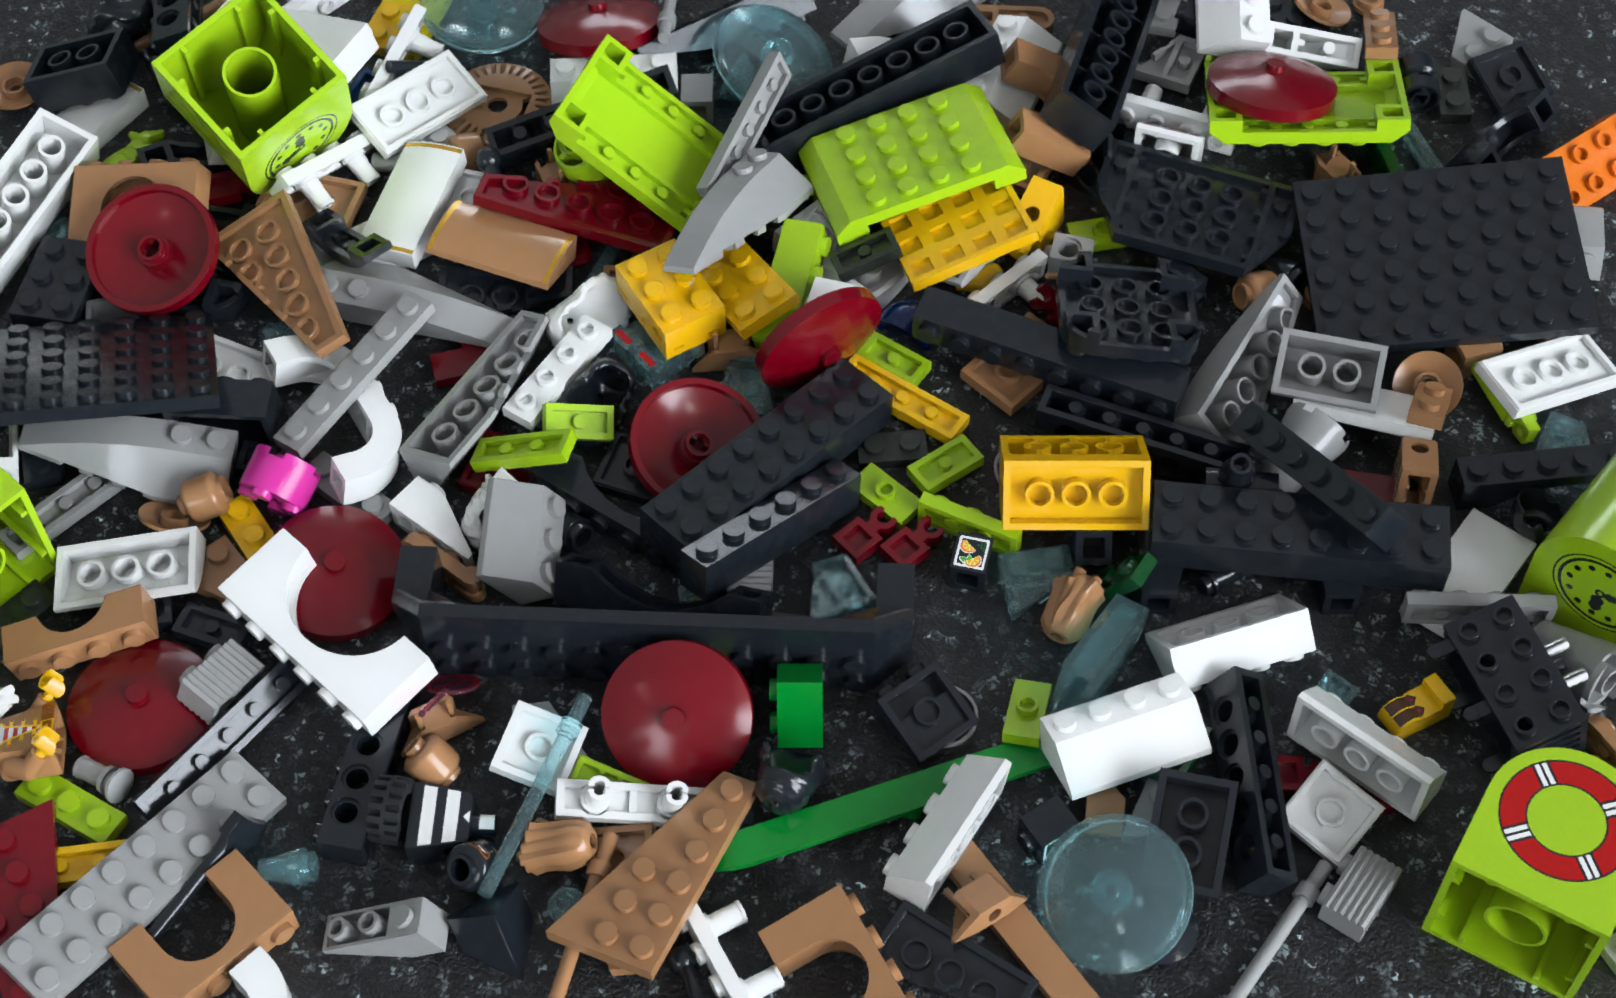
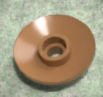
(1326, 12)
(12, 91)
(1429, 366)
(166, 516)

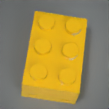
(671, 306)

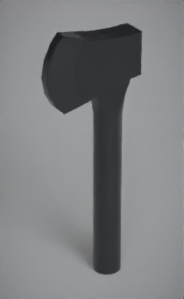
(236, 832)

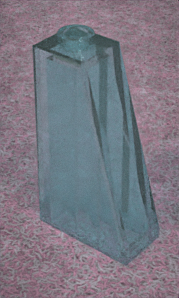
(1099, 654)

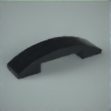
(342, 243)

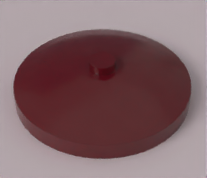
(579, 26)
(1271, 86)
(152, 249)
(817, 337)
(683, 427)
(353, 575)
(129, 709)
(677, 713)

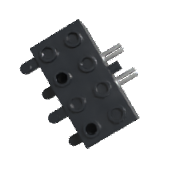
(1512, 682)

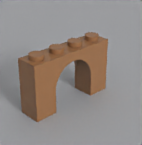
(1031, 136)
(101, 183)
(260, 920)
(829, 926)

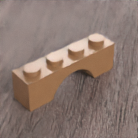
(122, 622)

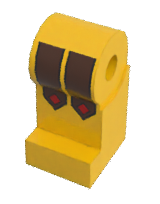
(1417, 708)

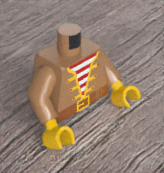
(36, 738)

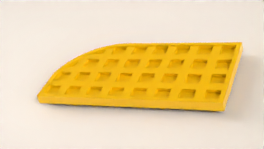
(960, 233)

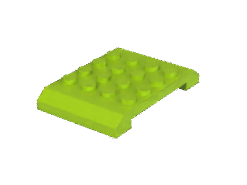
(1367, 109)
(636, 133)
(908, 159)

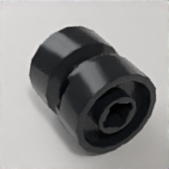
(1420, 81)

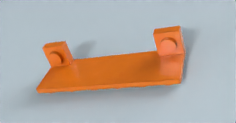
(1590, 161)

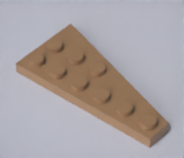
(279, 266)
(649, 896)

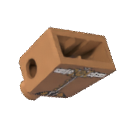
(1417, 461)

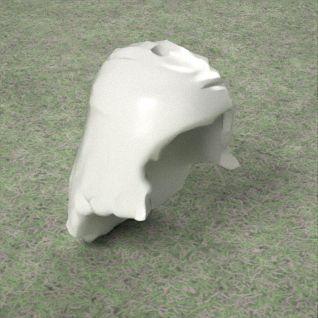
(594, 298)

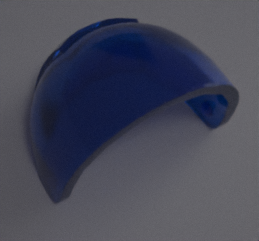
(901, 315)

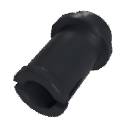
(1210, 582)

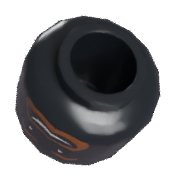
(469, 864)

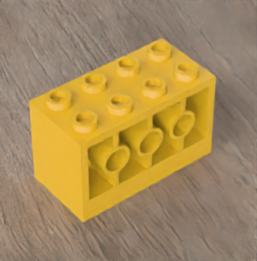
(1074, 482)

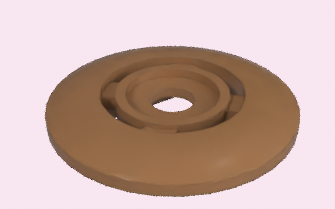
(504, 83)

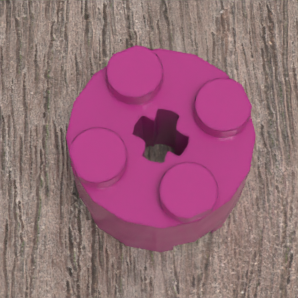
(280, 480)

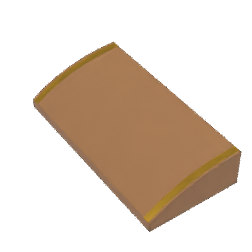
(502, 244)

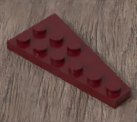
(585, 209)
(26, 875)

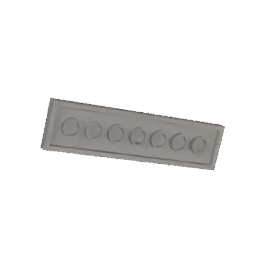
(133, 881)

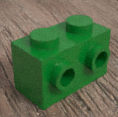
(799, 705)

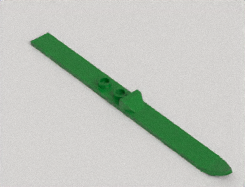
(860, 810)

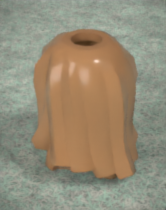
(1072, 606)
(557, 845)

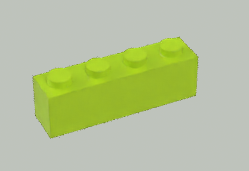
(797, 262)

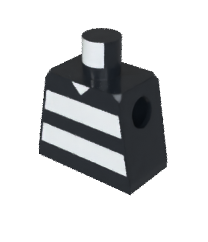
(441, 820)

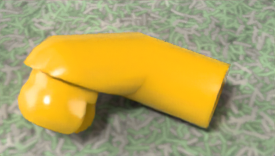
(983, 278)

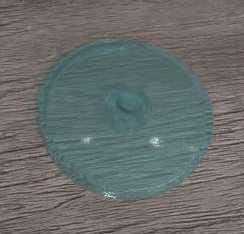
(482, 24)
(759, 29)
(1115, 893)

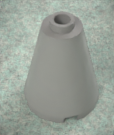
(1318, 431)
(1585, 652)

